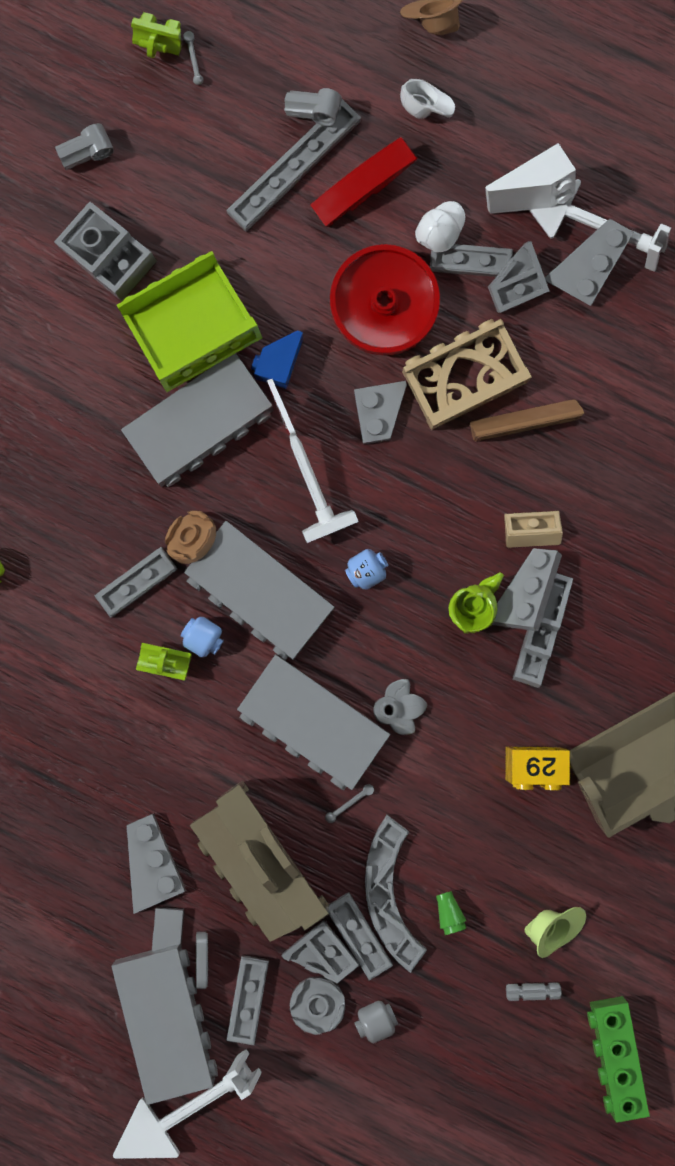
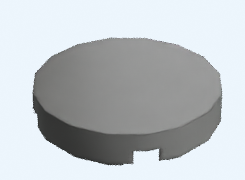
(317, 1005)

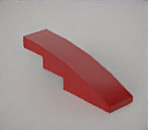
(364, 181)

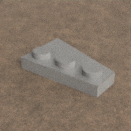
(591, 263)
(529, 591)
(151, 865)

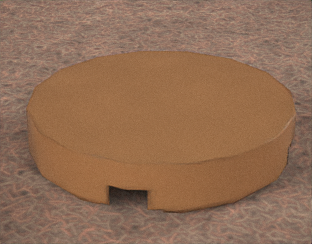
(190, 537)

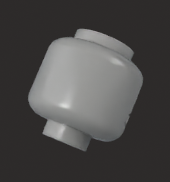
(376, 1022)

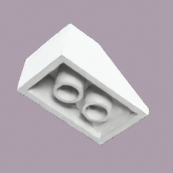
(535, 184)

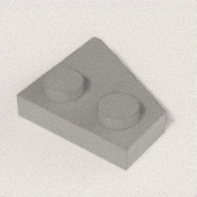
(518, 280)
(378, 410)
(322, 953)

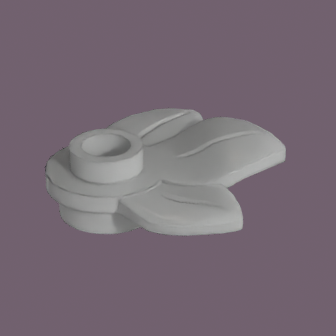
(403, 705)

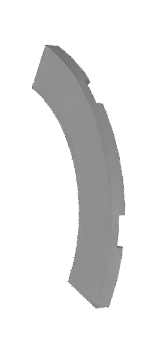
(381, 898)

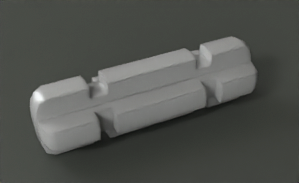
(533, 991)

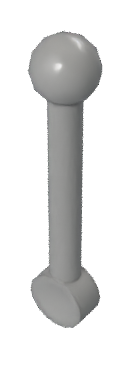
(189, 39)
(367, 790)

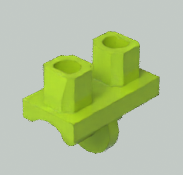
(156, 36)
(163, 661)

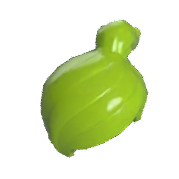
(475, 606)

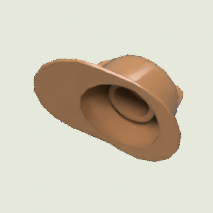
(436, 16)

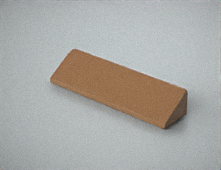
(526, 420)

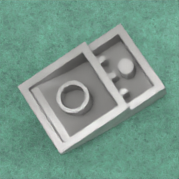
(105, 251)

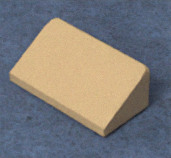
(533, 529)

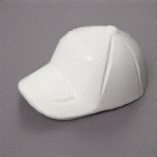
(422, 99)
(441, 226)

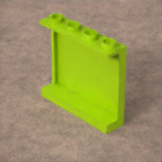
(189, 321)

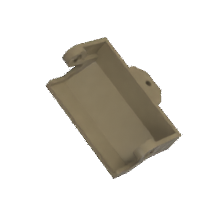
(630, 769)
(257, 866)

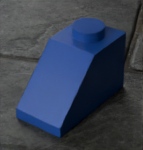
(278, 360)

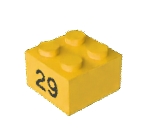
(537, 766)

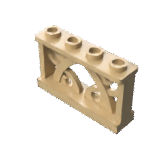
(503, 379)

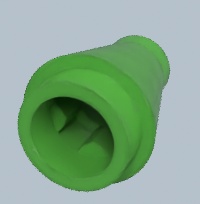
(450, 914)

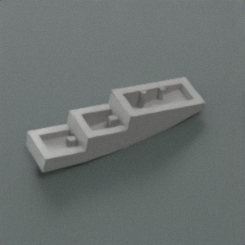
(539, 644)

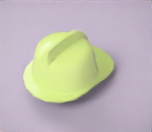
(553, 929)

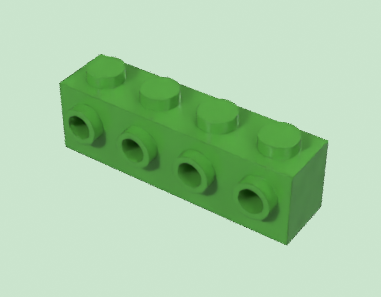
(618, 1058)

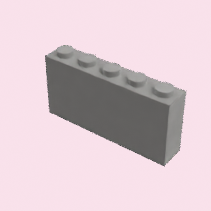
(198, 420)
(259, 592)
(312, 723)
(164, 1023)

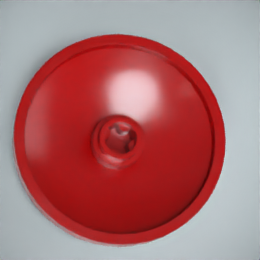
(384, 299)

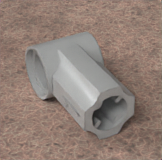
(319, 106)
(91, 144)

